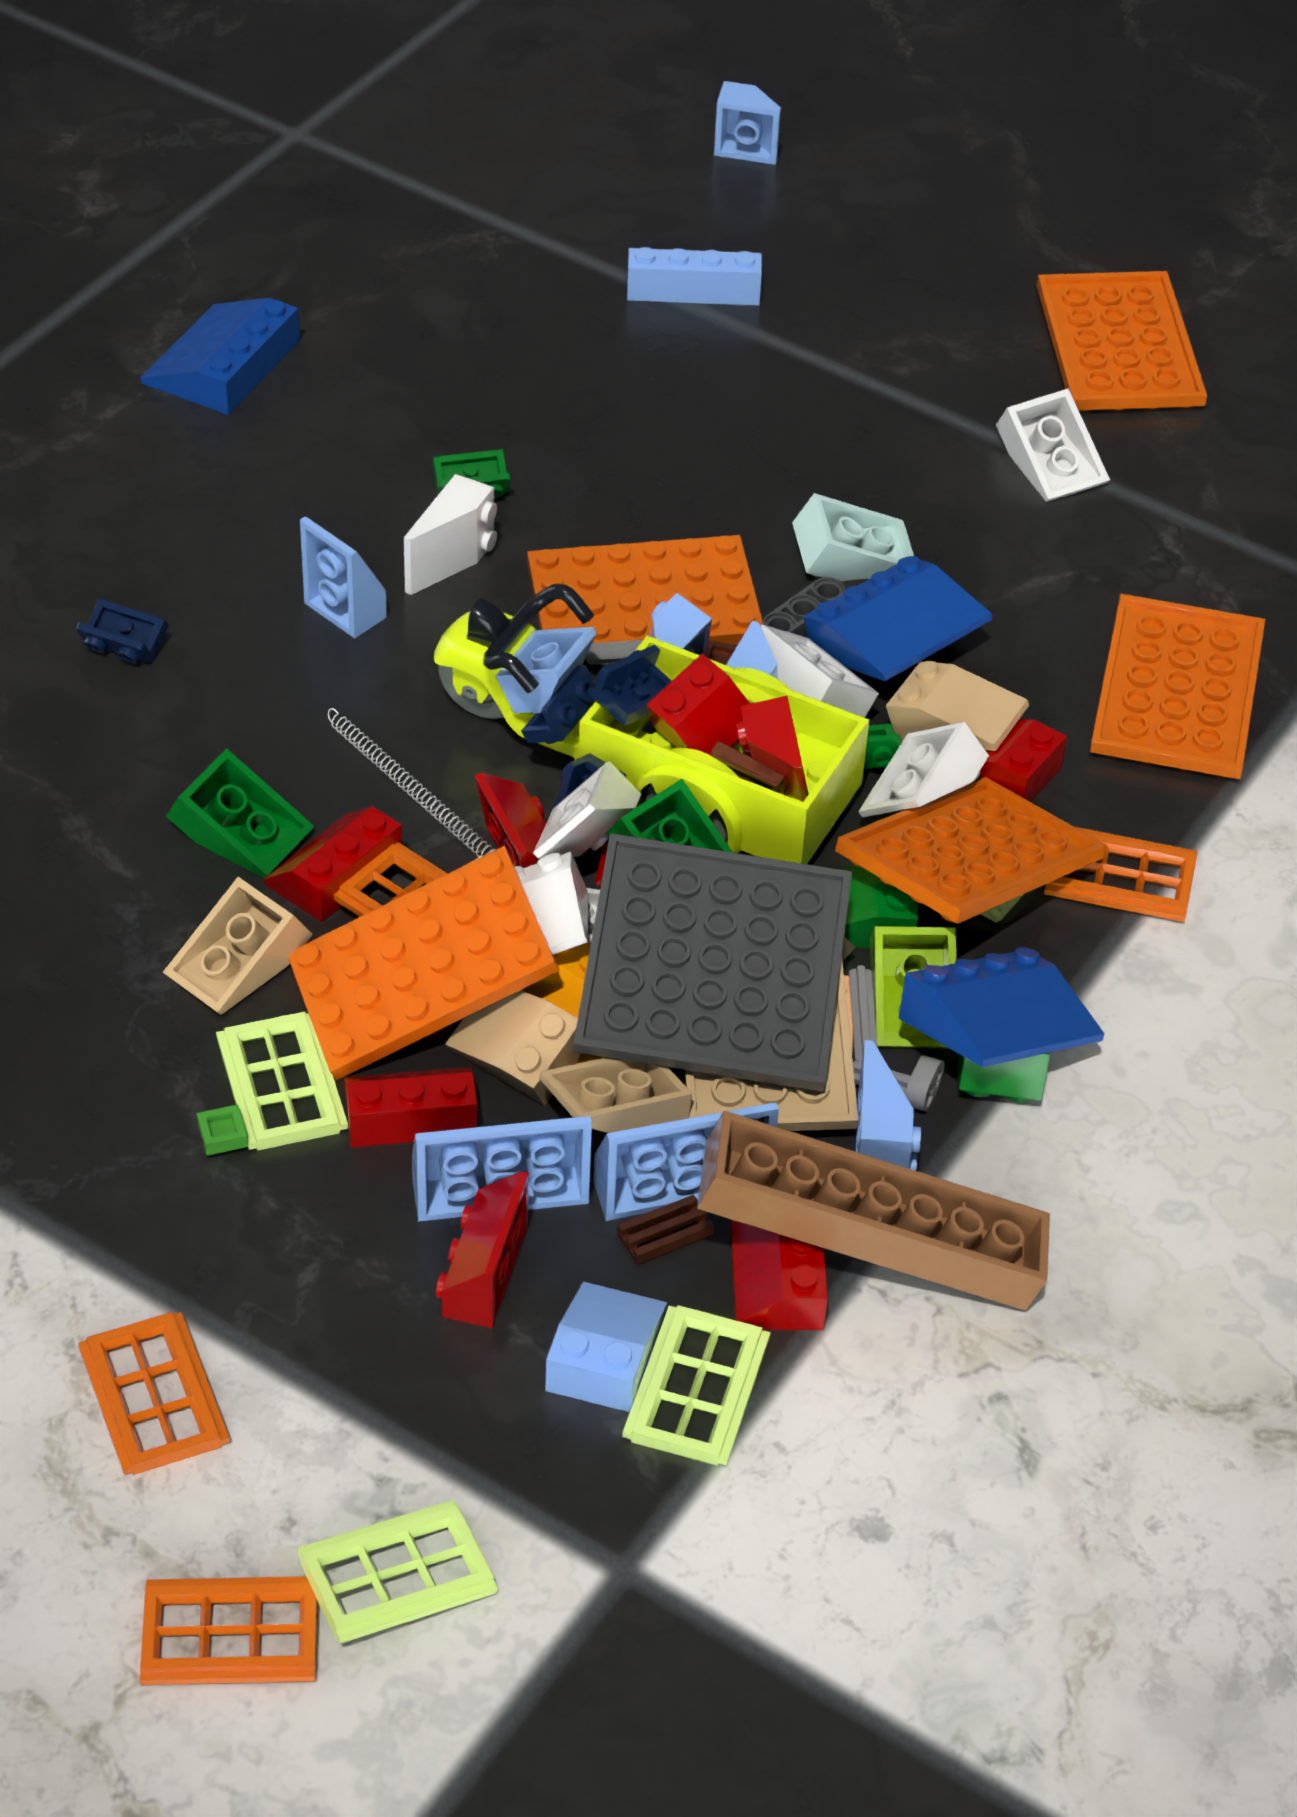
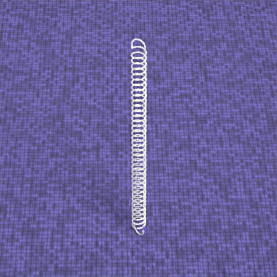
(409, 784)

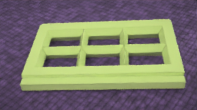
(244, 1090)
(736, 1397)
(407, 1607)

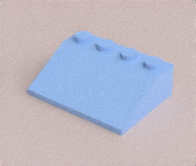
(458, 1162)
(658, 1162)

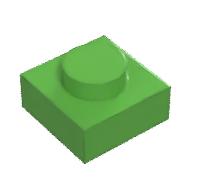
(222, 1130)

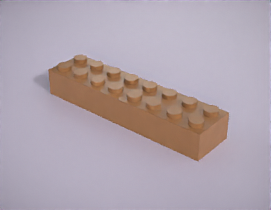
(874, 1211)

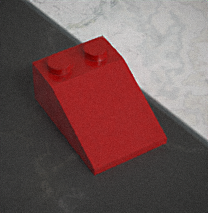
(1026, 758)

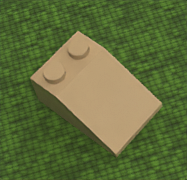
(950, 695)
(237, 948)
(518, 1041)
(619, 1093)

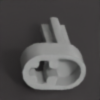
(921, 1085)

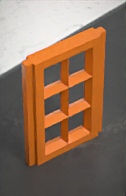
(350, 892)
(1135, 900)
(113, 1406)
(228, 1669)

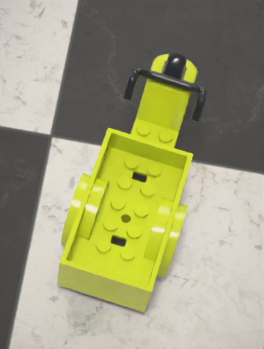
(745, 813)

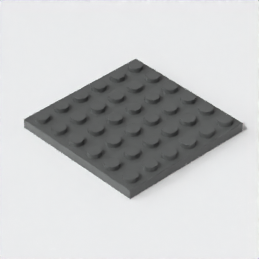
(714, 962)

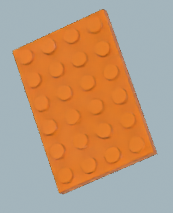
(1121, 340)
(631, 579)
(1179, 686)
(970, 849)
(421, 962)

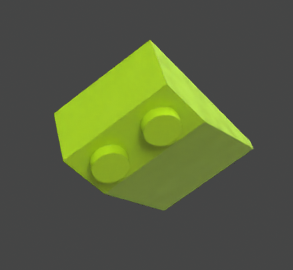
(894, 954)

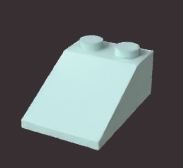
(848, 539)

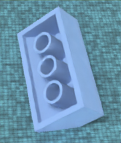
(694, 276)

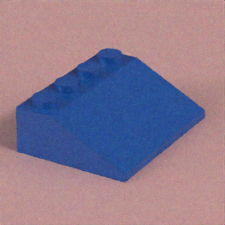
(227, 353)
(895, 619)
(998, 1007)

